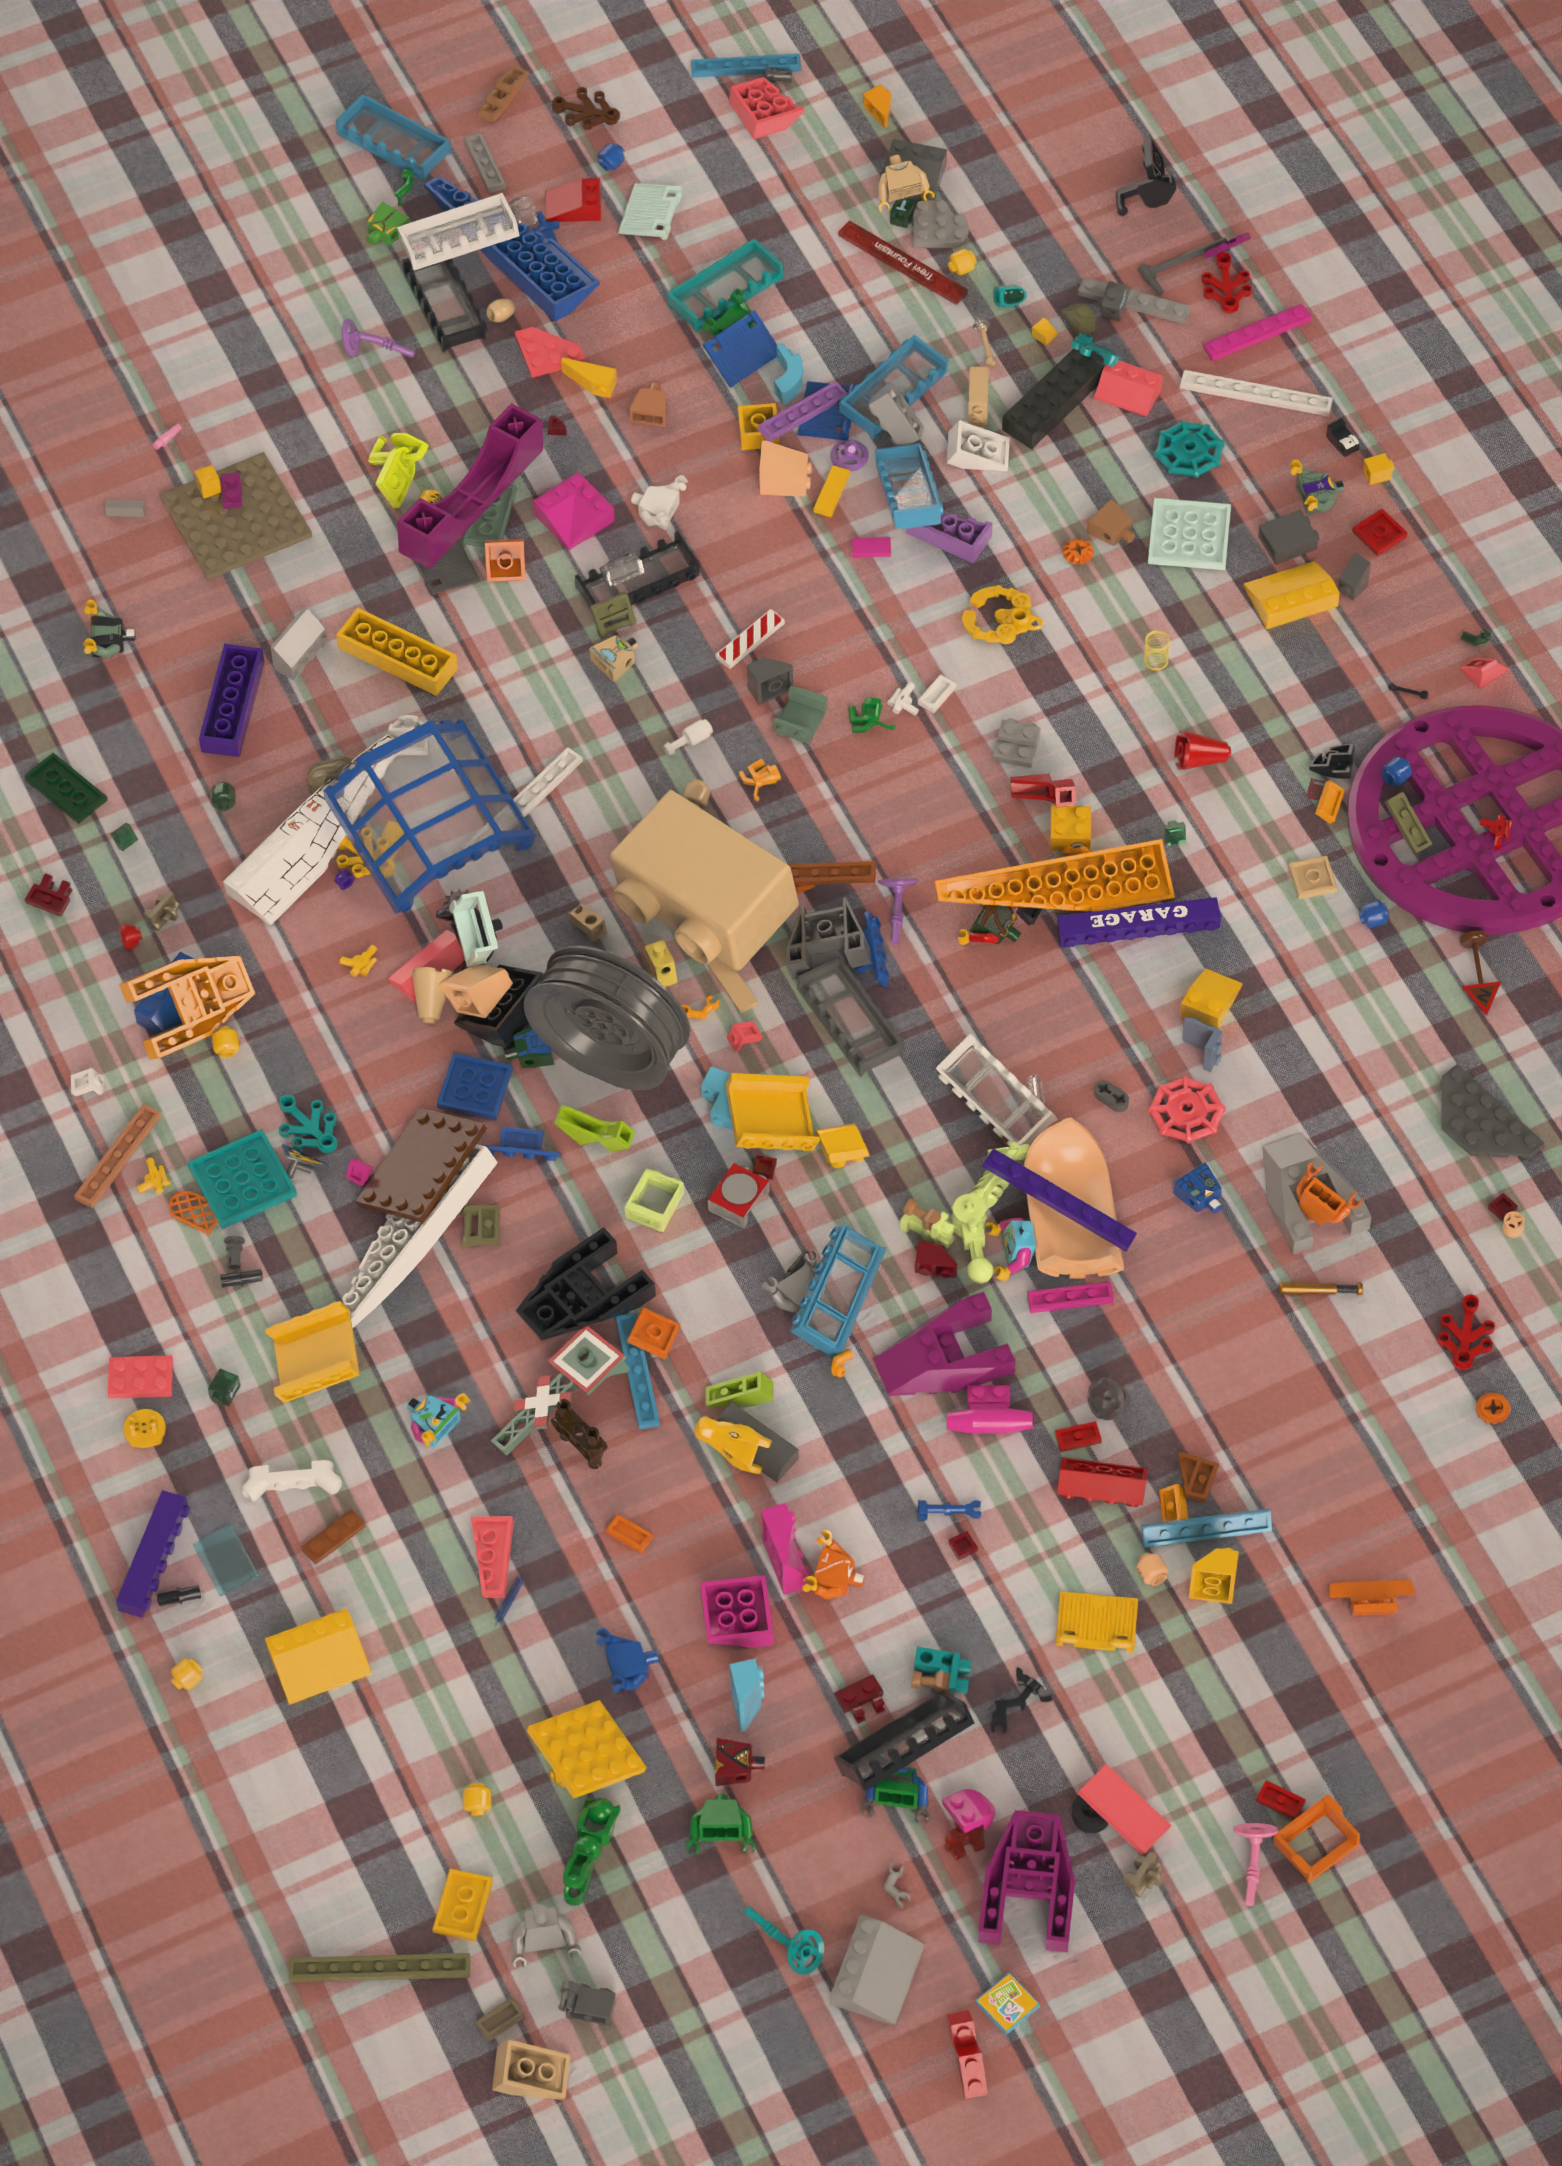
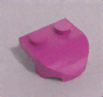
(970, 1809)

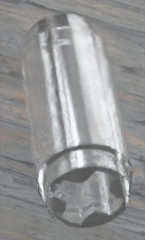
(1034, 1085)

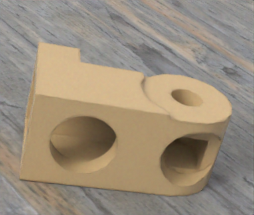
(588, 922)

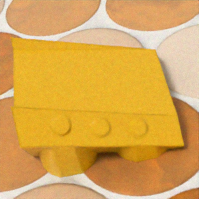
(842, 1144)

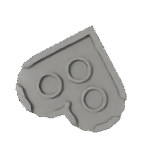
(937, 227)

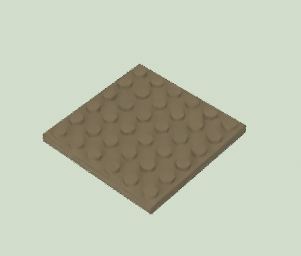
(237, 536)

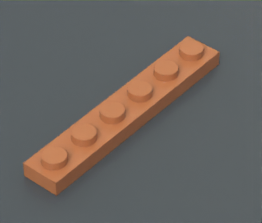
(117, 1156)

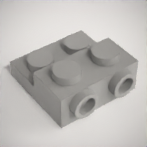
(1017, 743)

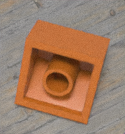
(505, 560)

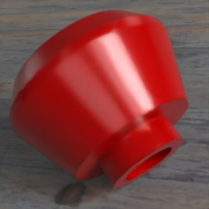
(130, 936)

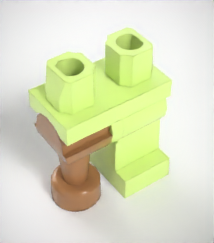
(929, 1224)

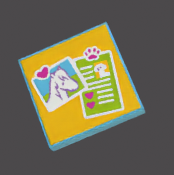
(1007, 2003)

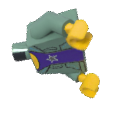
(1315, 488)

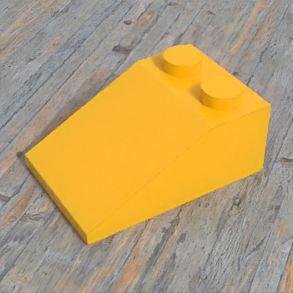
(1210, 998)

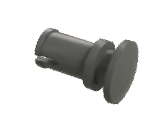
(778, 75)
(234, 1250)

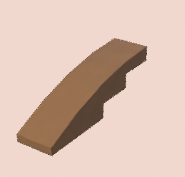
(503, 94)

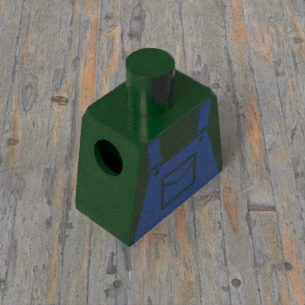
(529, 1050)

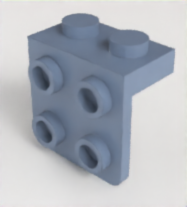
(1206, 1038)

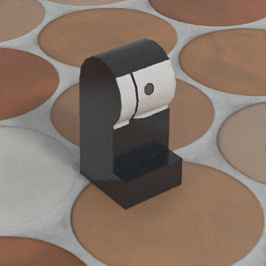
(1342, 438)

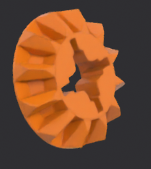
(1073, 556)
(1499, 1402)

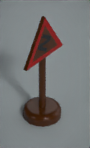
(1482, 993)

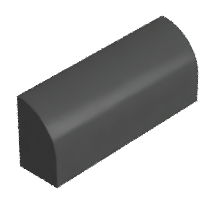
(773, 1460)

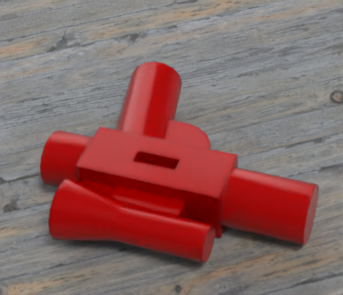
(1499, 829)

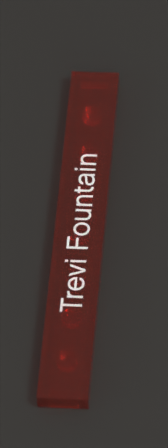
(903, 262)

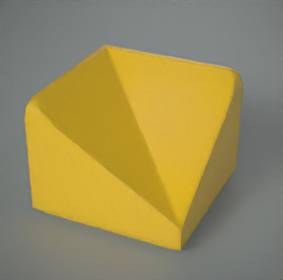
(1044, 331)

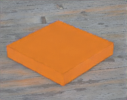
(653, 1333)

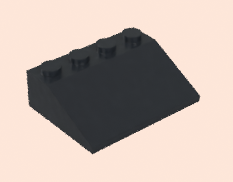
(508, 1014)

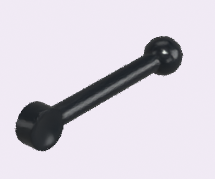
(1424, 694)

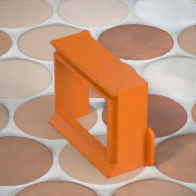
(1333, 1811)

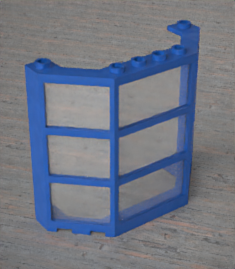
(425, 809)

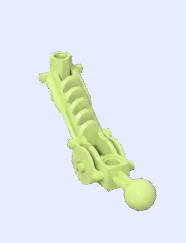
(970, 1214)

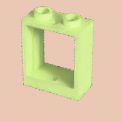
(649, 1217)

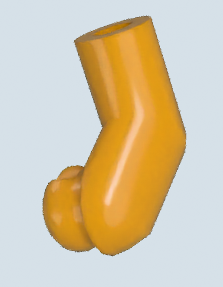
(837, 1363)

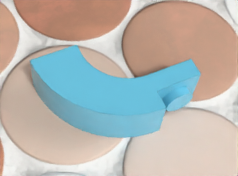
(791, 382)

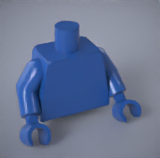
(626, 1660)

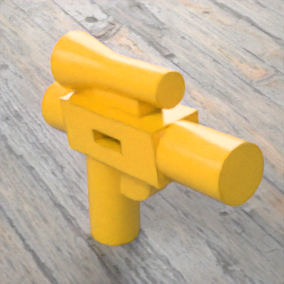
(361, 963)
(154, 1178)

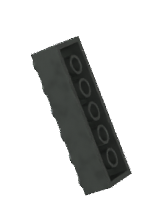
(1052, 398)

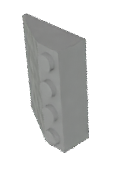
(876, 1971)

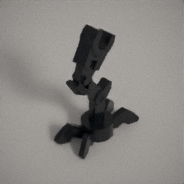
(1031, 1687)

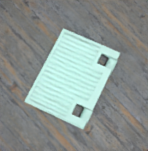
(648, 208)

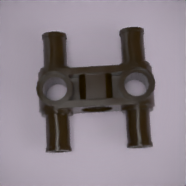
(589, 1444)

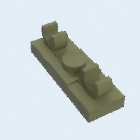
(1408, 823)

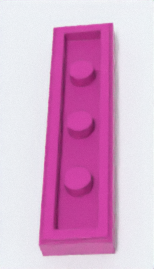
(1070, 1297)

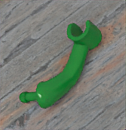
(408, 176)

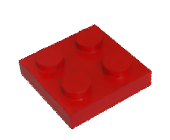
(1379, 532)

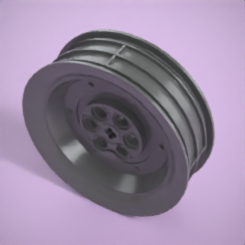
(607, 1017)

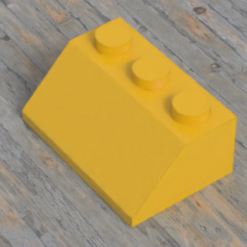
(1214, 1576)

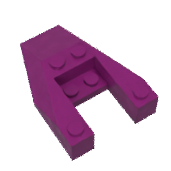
(933, 1360)
(1030, 1865)

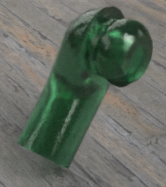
(1476, 640)

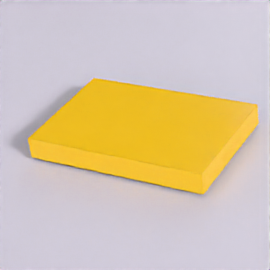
(462, 1905)

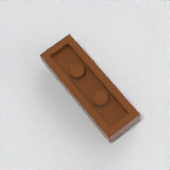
(333, 1536)

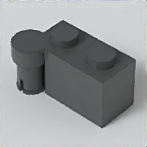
(587, 2003)

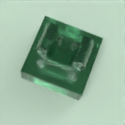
(1175, 833)
(124, 836)

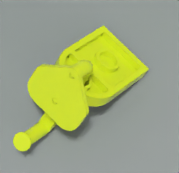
(398, 465)

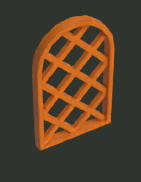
(184, 1220)

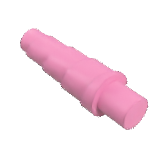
(166, 437)

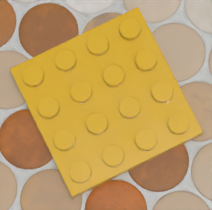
(586, 1749)

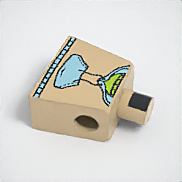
(614, 656)

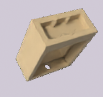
(978, 396)

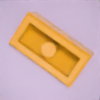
(1173, 1503)

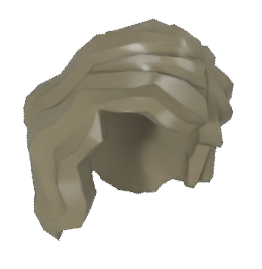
(323, 771)

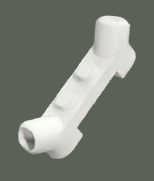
(262, 1479)

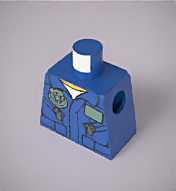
(1199, 1189)

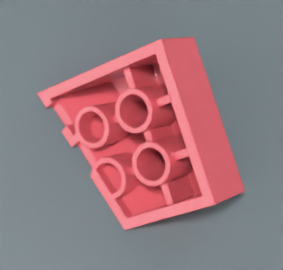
(763, 107)

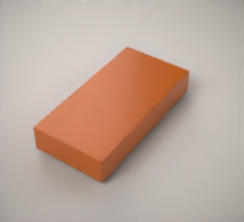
(629, 1533)

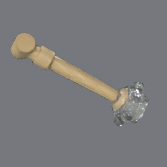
(982, 325)

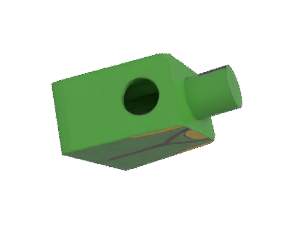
(384, 224)

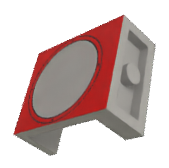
(737, 1194)

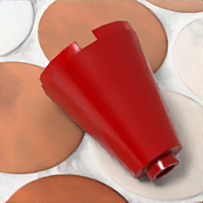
(1199, 750)

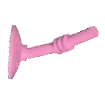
(1255, 1833)

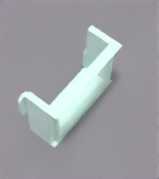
(468, 928)

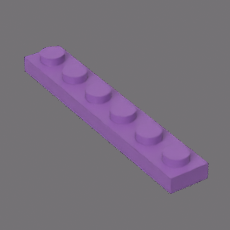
(802, 411)

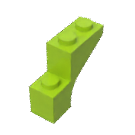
(587, 1129)

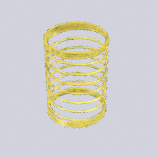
(1147, 647)

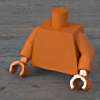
(1320, 1201)

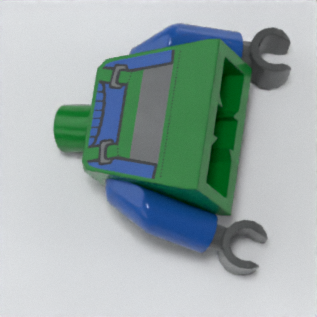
(899, 1790)

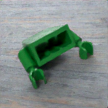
(733, 315)
(720, 1821)

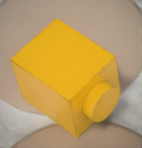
(1378, 469)
(208, 481)

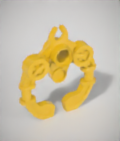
(1012, 620)

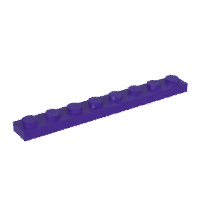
(1059, 1200)

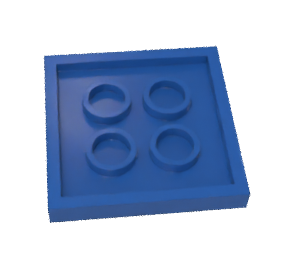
(475, 1086)

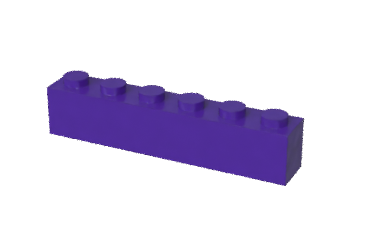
(152, 1554)

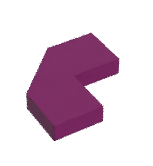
(1227, 245)

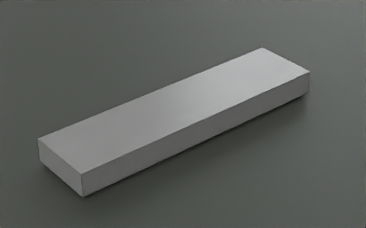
(485, 163)

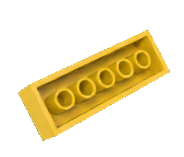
(397, 651)

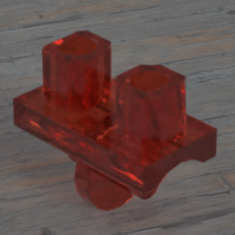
(958, 1839)

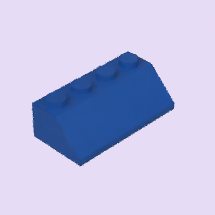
(158, 1010)

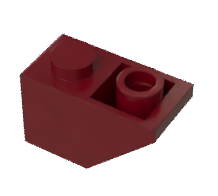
(934, 1260)

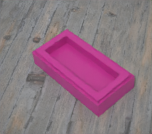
(871, 547)

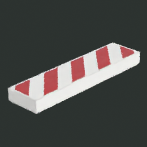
(750, 639)

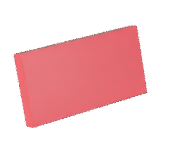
(1124, 1809)

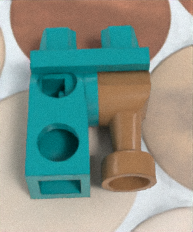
(945, 1669)

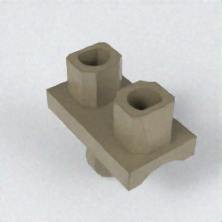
(164, 910)
(1146, 1876)

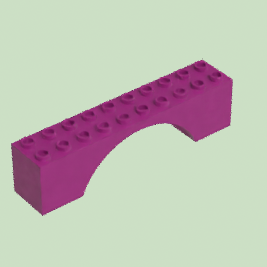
(508, 450)

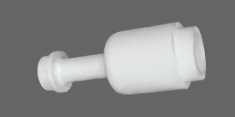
(690, 735)

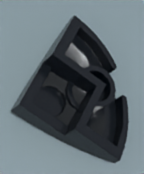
(1336, 762)

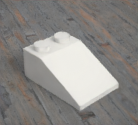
(977, 448)

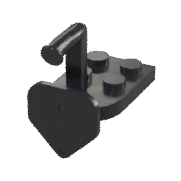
(1156, 189)

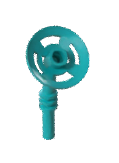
(794, 1949)

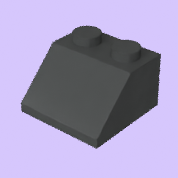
(768, 679)

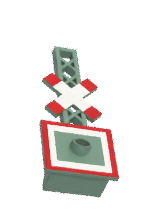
(586, 1375)

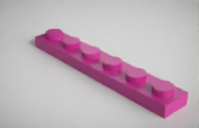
(1257, 332)

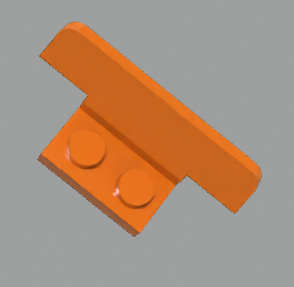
(1372, 1596)

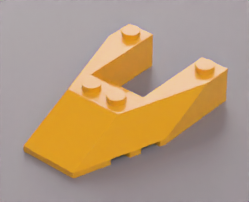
(203, 993)

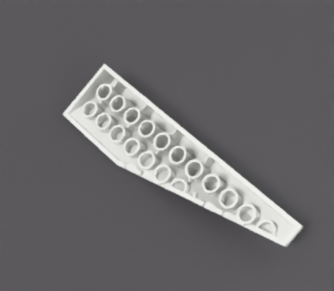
(405, 1241)

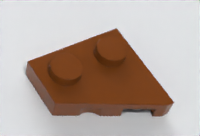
(1197, 1476)

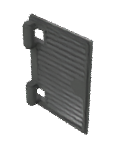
(451, 570)

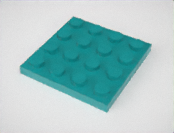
(242, 1179)

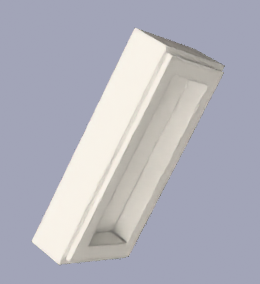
(936, 693)

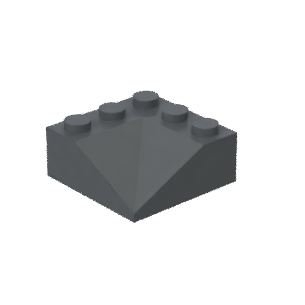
(928, 158)

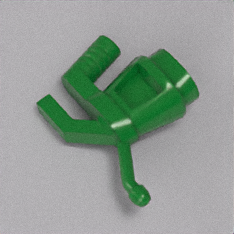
(870, 716)

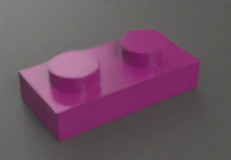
(231, 490)

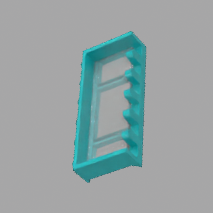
(708, 292)

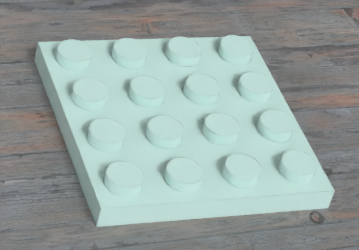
(1189, 534)

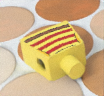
(658, 957)

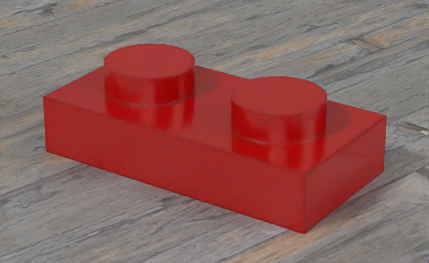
(1078, 1436)
(1280, 1800)

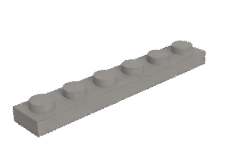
(1139, 302)

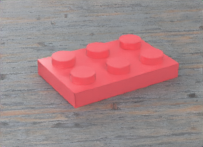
(140, 1376)

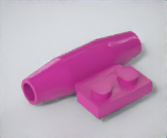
(989, 1412)

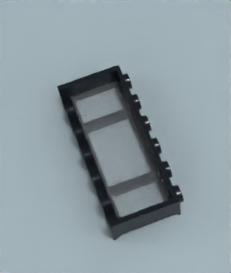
(445, 303)
(663, 569)
(904, 1740)

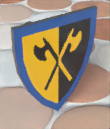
(300, 1161)

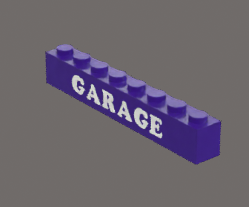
(1138, 922)

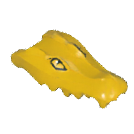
(733, 1441)

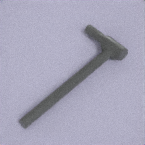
(1149, 273)

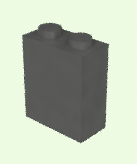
(1288, 537)

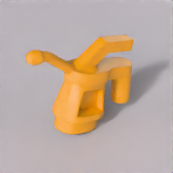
(765, 776)

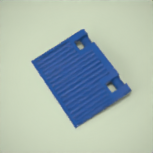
(742, 349)
(826, 423)

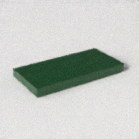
(65, 788)

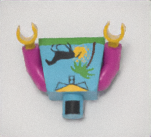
(1018, 1244)
(435, 1417)

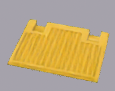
(1096, 1621)

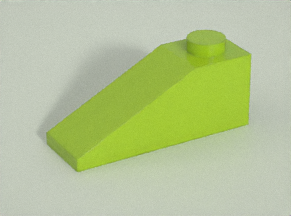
(742, 1391)

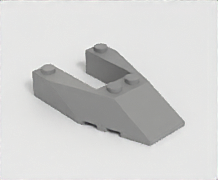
(1284, 1167)

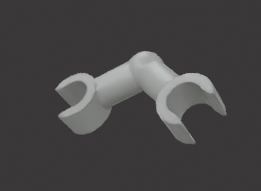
(892, 1890)

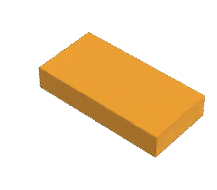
(1330, 801)

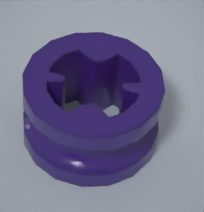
(344, 879)

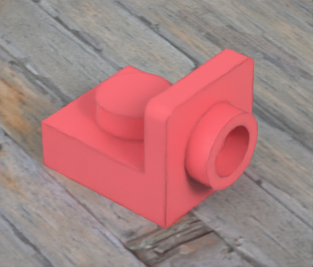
(742, 1034)

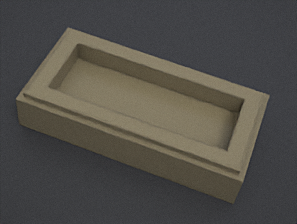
(500, 2019)

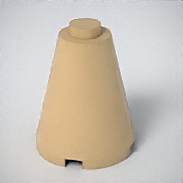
(428, 993)

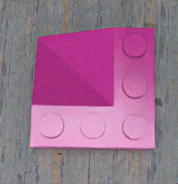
(573, 511)
(779, 1543)
(737, 1612)

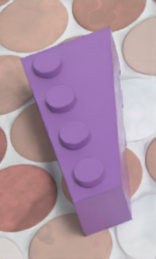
(956, 535)

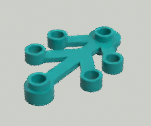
(1084, 343)
(309, 1127)

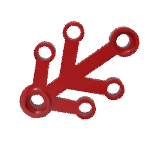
(1228, 303)
(1465, 1336)

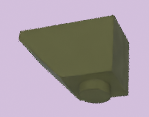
(1079, 318)

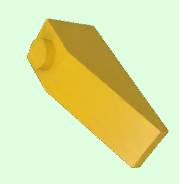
(594, 378)

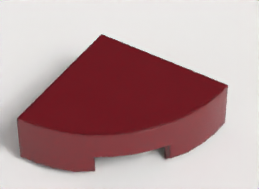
(556, 427)

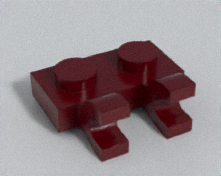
(44, 898)
(859, 1693)

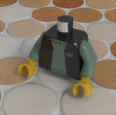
(106, 633)

